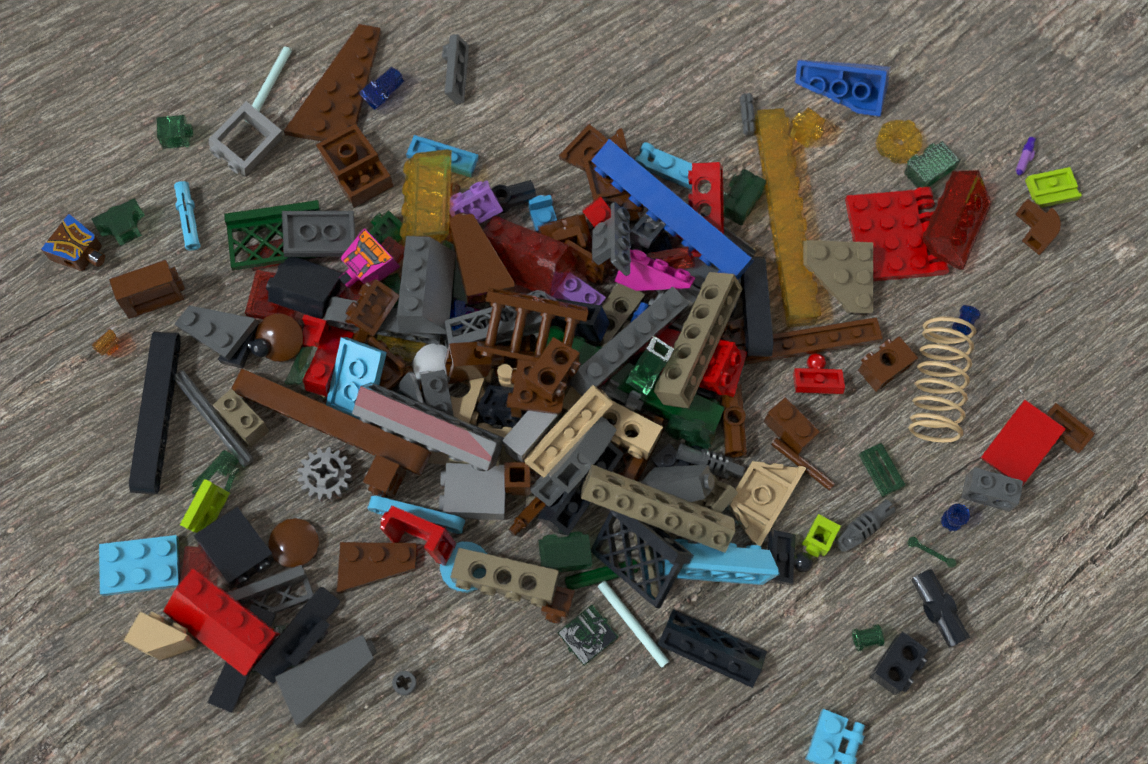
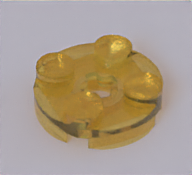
(900, 129)

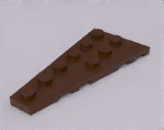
(336, 97)

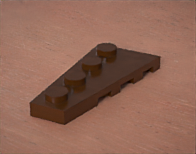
(584, 143)

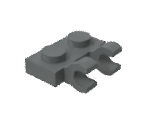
(629, 401)

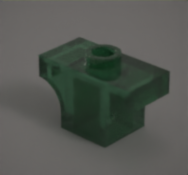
(120, 221)

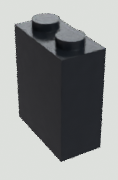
(304, 286)
(234, 549)

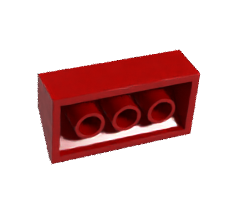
(219, 621)

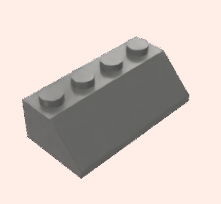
(425, 286)

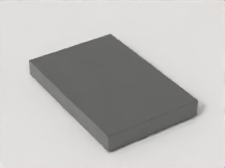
(317, 233)

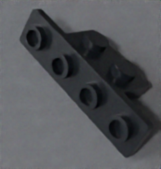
(299, 636)

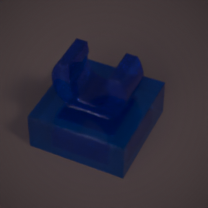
(458, 309)

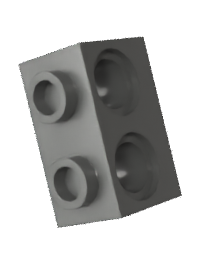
(992, 489)

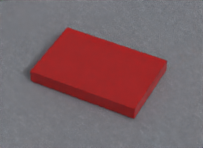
(1022, 442)

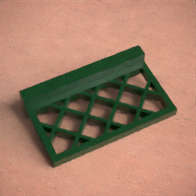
(254, 221)

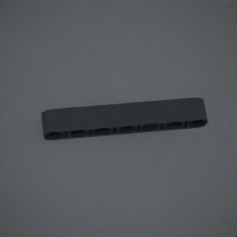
(155, 413)

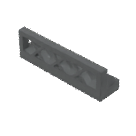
(505, 329)
(273, 585)

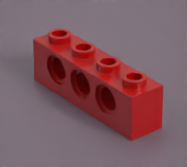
(707, 173)

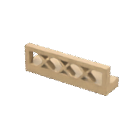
(568, 431)

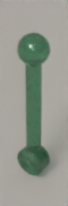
(913, 542)

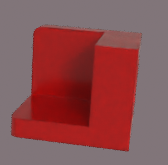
(314, 331)

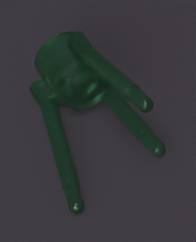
(224, 465)

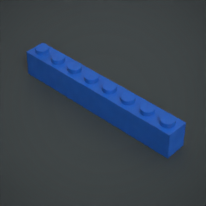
(671, 210)

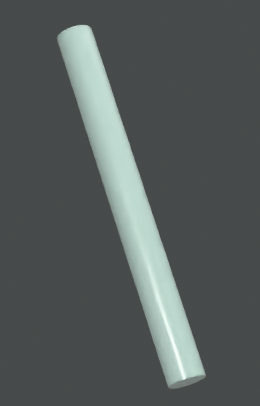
(271, 79)
(633, 624)

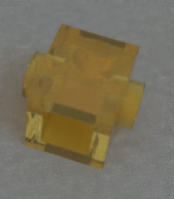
(807, 127)

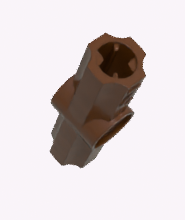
(734, 433)

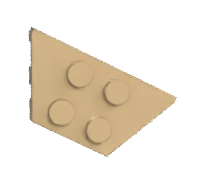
(762, 497)

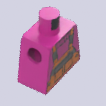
(366, 260)

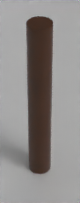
(800, 461)

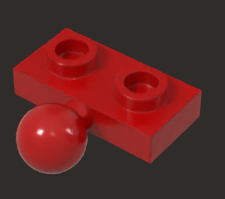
(817, 379)

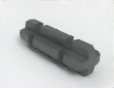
(747, 113)

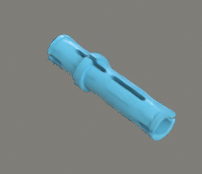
(183, 192)

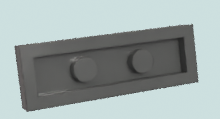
(457, 58)
(646, 232)

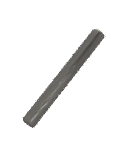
(213, 418)

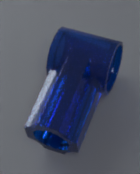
(379, 90)

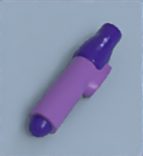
(1026, 156)

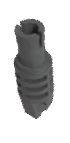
(718, 464)
(863, 526)

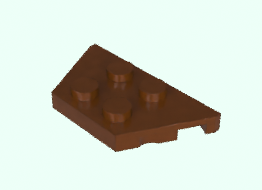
(602, 186)

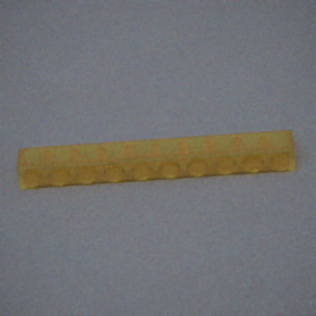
(785, 217)

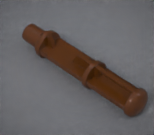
(527, 516)

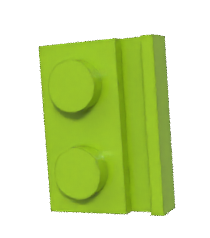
(1053, 187)
(204, 507)

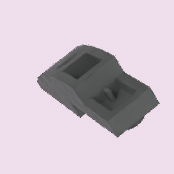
(575, 463)

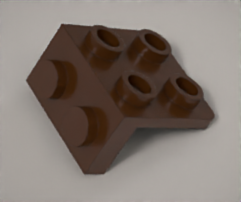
(586, 266)
(526, 399)

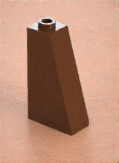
(477, 259)

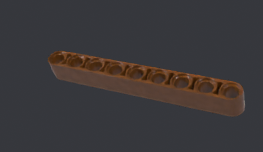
(331, 421)

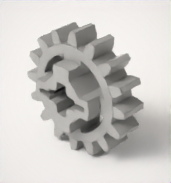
(323, 484)

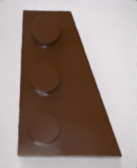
(370, 562)

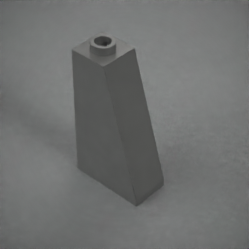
(324, 678)

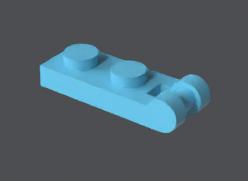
(664, 165)

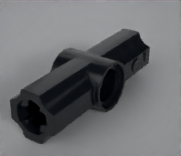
(514, 194)
(940, 608)

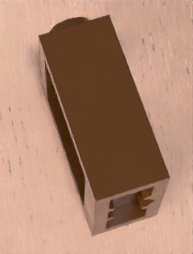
(147, 289)

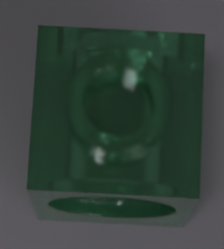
(174, 131)

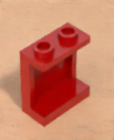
(439, 542)

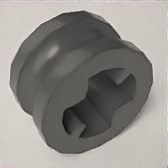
(407, 675)

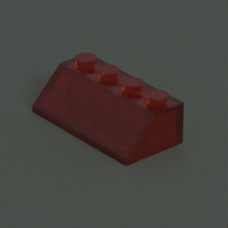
(958, 218)
(529, 256)

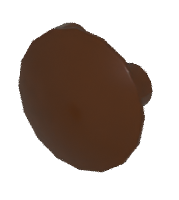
(283, 335)
(293, 543)

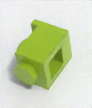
(826, 530)

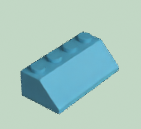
(737, 565)

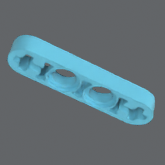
(450, 522)

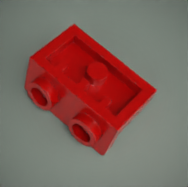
(722, 366)

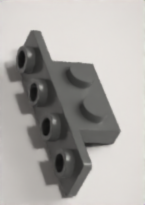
(613, 240)

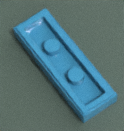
(461, 160)

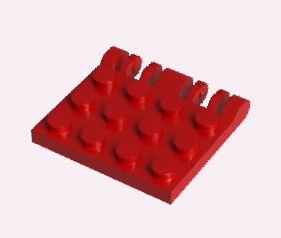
(896, 231)

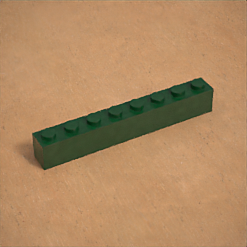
(701, 408)

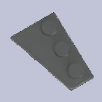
(216, 329)

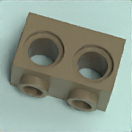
(241, 417)

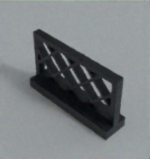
(653, 536)

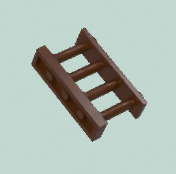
(524, 304)

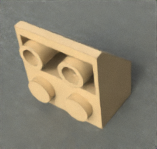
(156, 637)

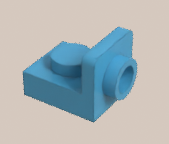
(541, 211)

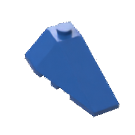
(850, 84)

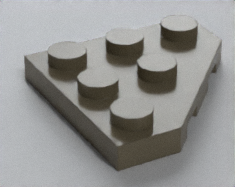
(843, 271)

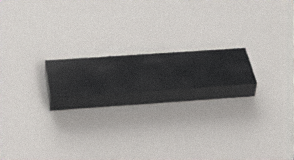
(232, 682)

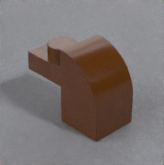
(1043, 225)
(519, 478)

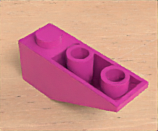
(653, 274)

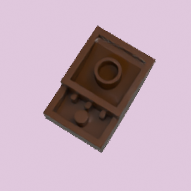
(355, 165)

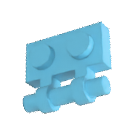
(827, 739)

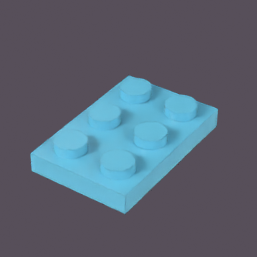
(354, 367)
(139, 565)

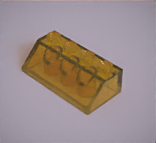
(426, 195)

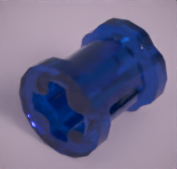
(968, 314)
(956, 510)

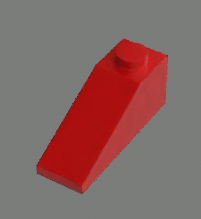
(322, 365)

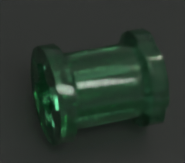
(868, 637)

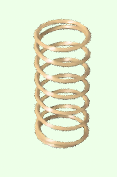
(945, 340)

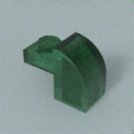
(649, 365)

